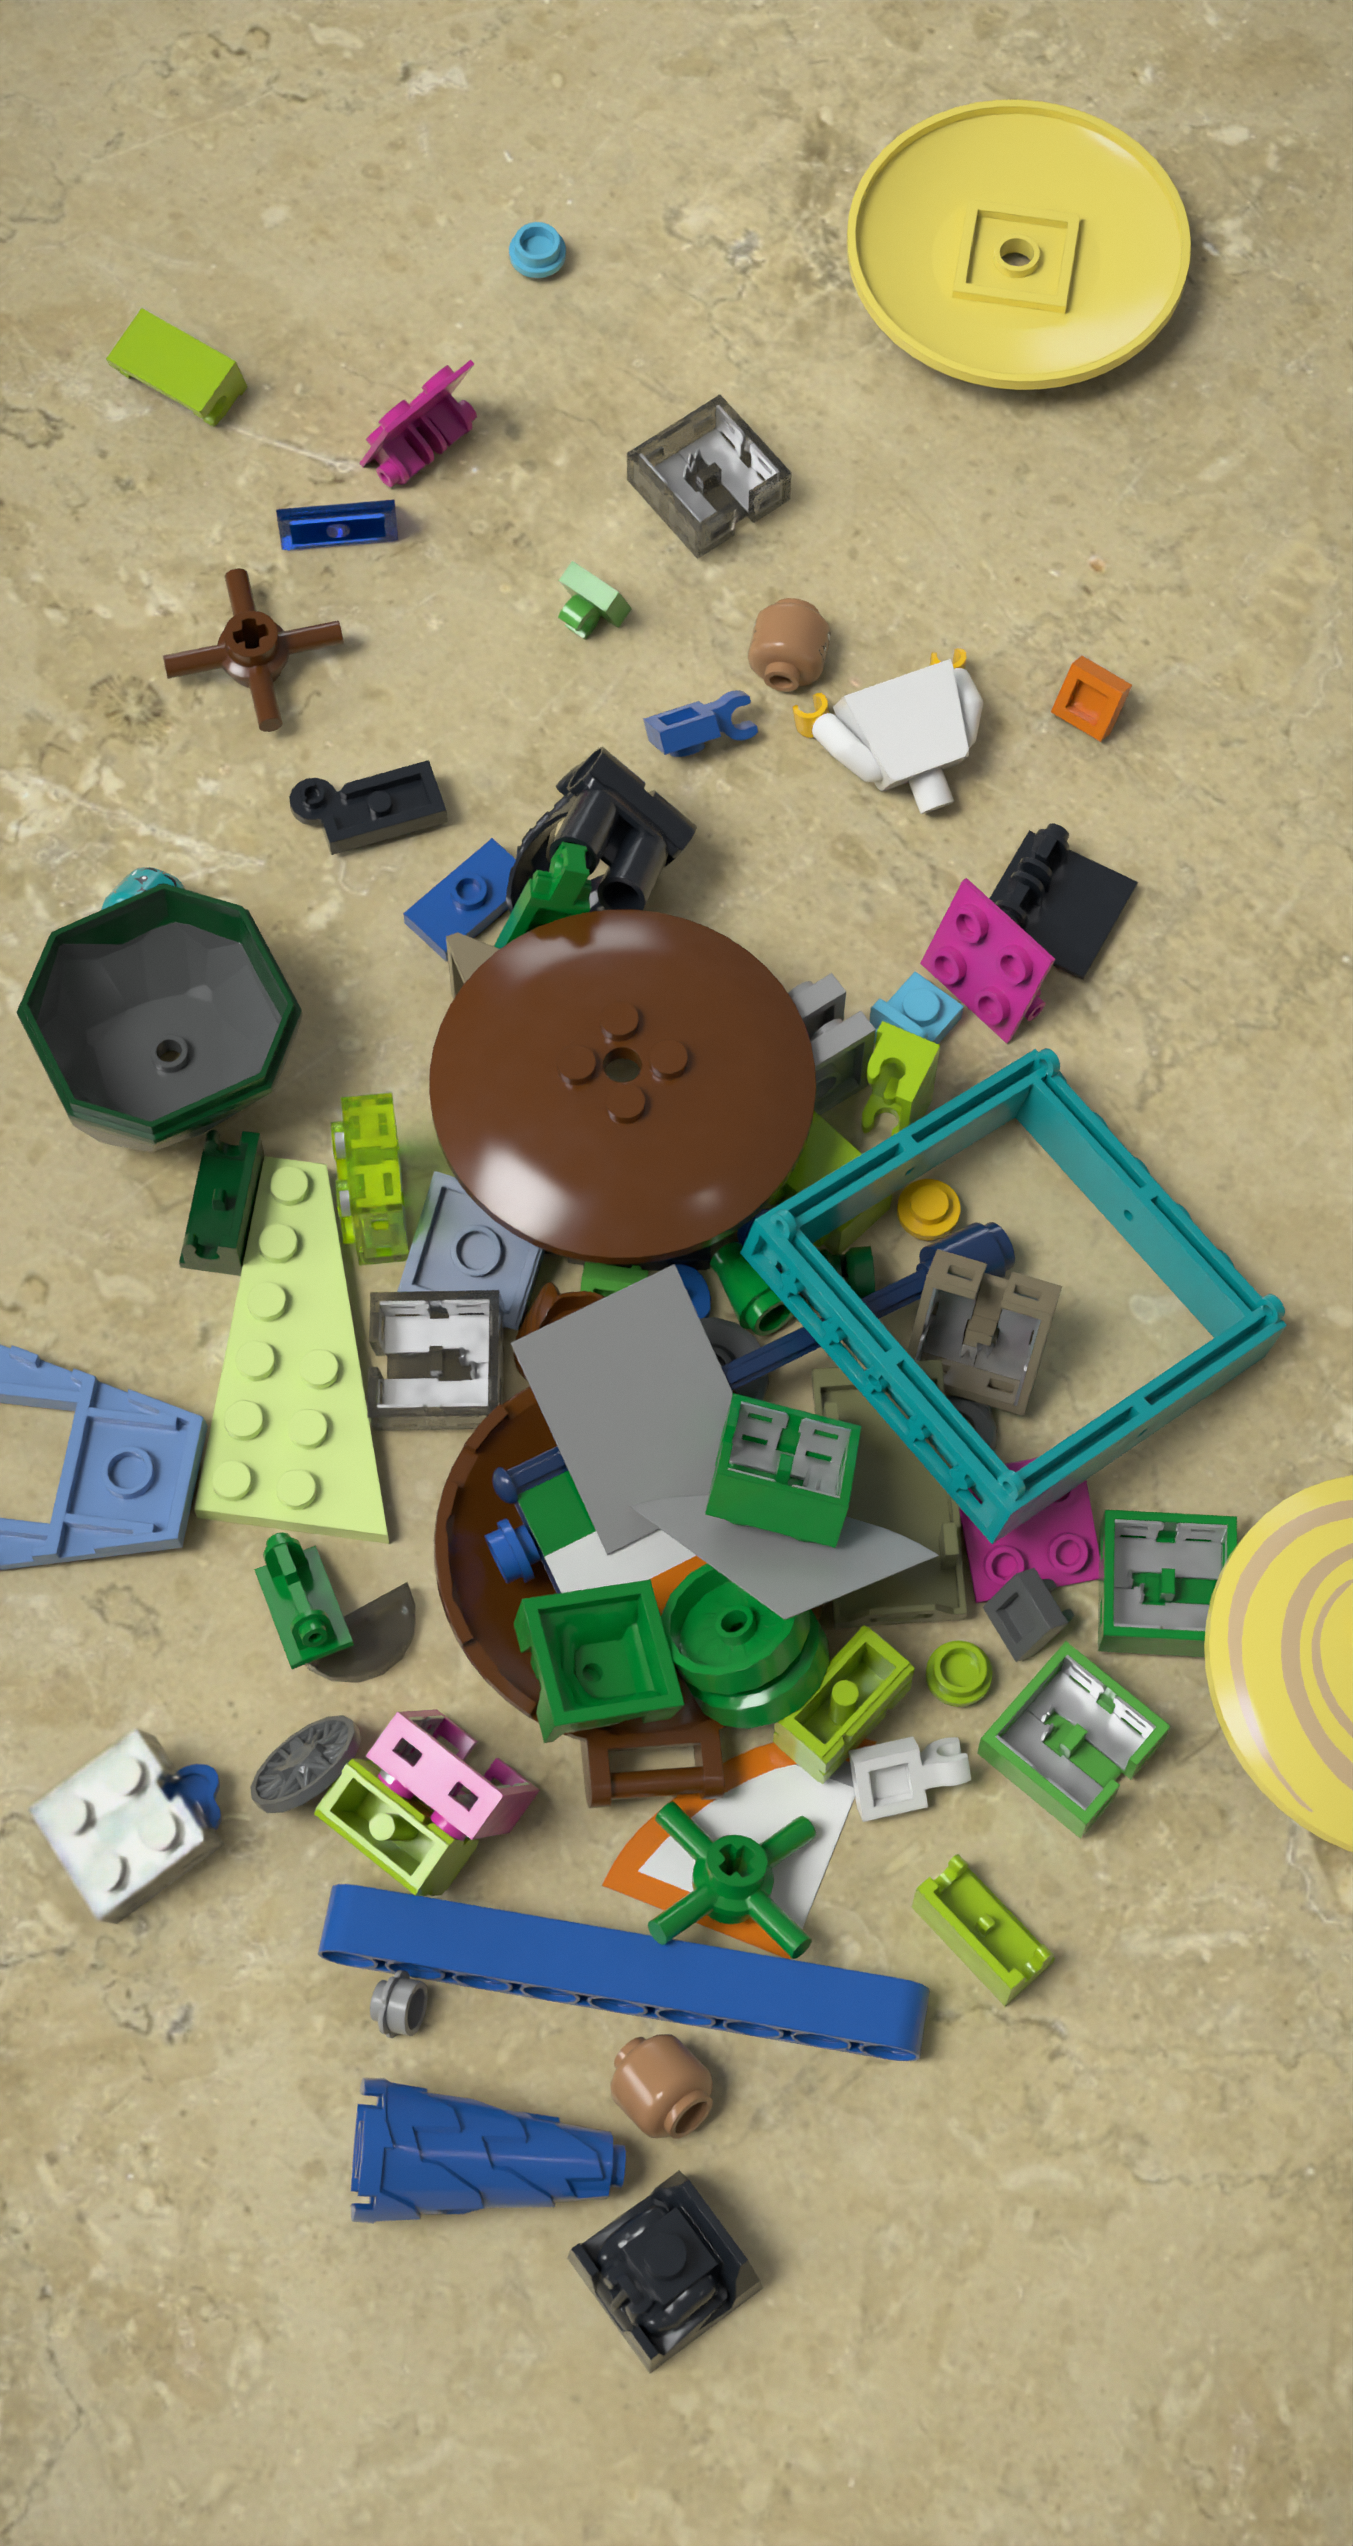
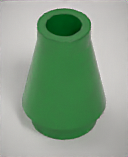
(748, 1293)

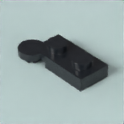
(371, 806)

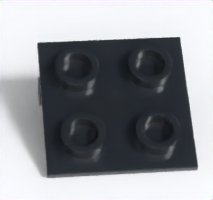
(1062, 898)

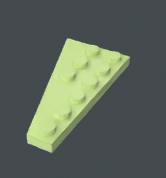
(290, 1401)

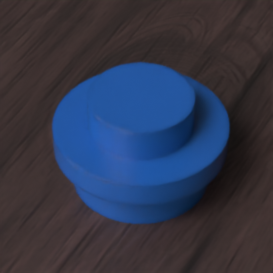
(513, 1551)

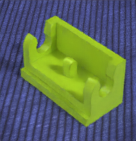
(178, 367)
(900, 1077)
(981, 1930)

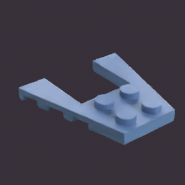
(123, 1471)

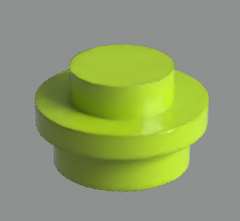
(958, 1673)

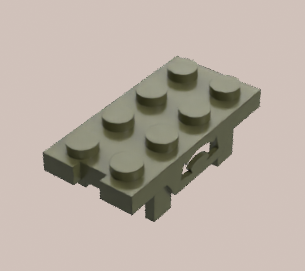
(901, 1496)

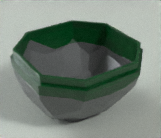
(151, 981)

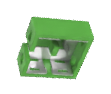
(1072, 1739)

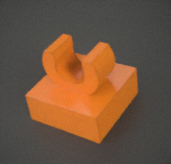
(1091, 698)

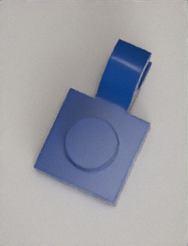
(689, 726)

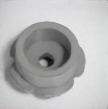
(399, 2005)

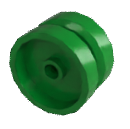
(739, 1654)

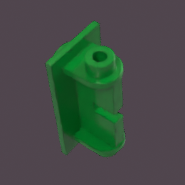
(301, 1601)

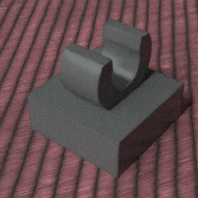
(1026, 1614)

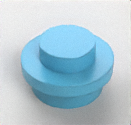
(537, 250)

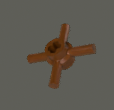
(253, 649)

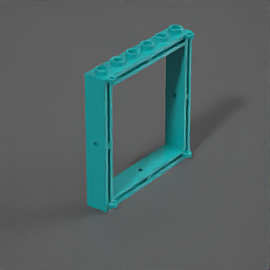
(1118, 1186)

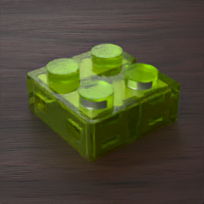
(370, 1179)

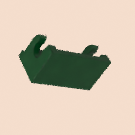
(223, 1204)

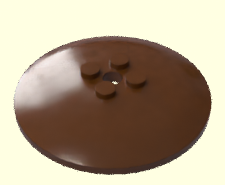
(638, 1162)

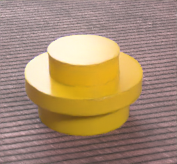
(928, 1209)

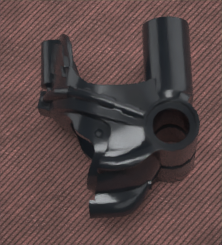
(617, 823)

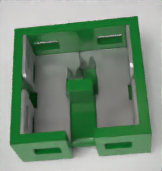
(784, 1470)
(1159, 1579)

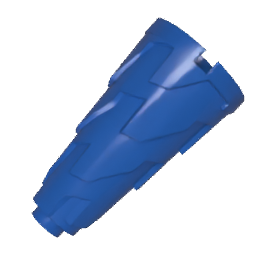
(462, 2155)

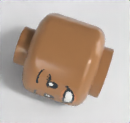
(789, 644)

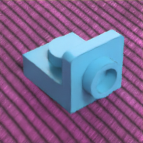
(919, 1010)

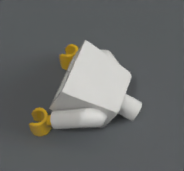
(903, 729)

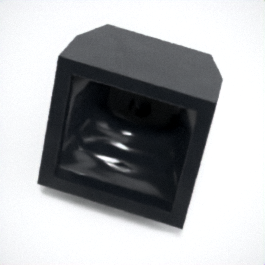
(665, 2271)

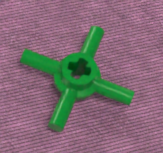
(732, 1880)

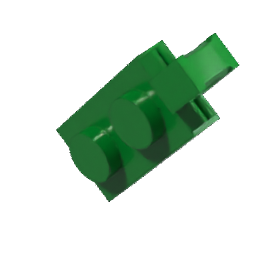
(551, 894)

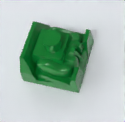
(598, 1658)

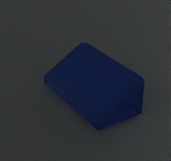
(337, 525)

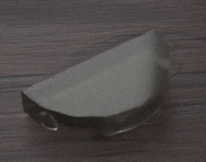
(379, 1635)

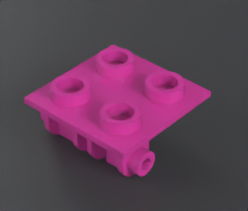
(417, 429)
(988, 962)
(1054, 1542)

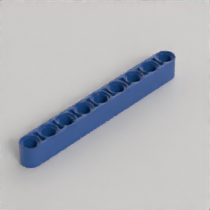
(625, 1972)

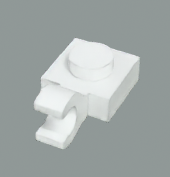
(895, 1774)

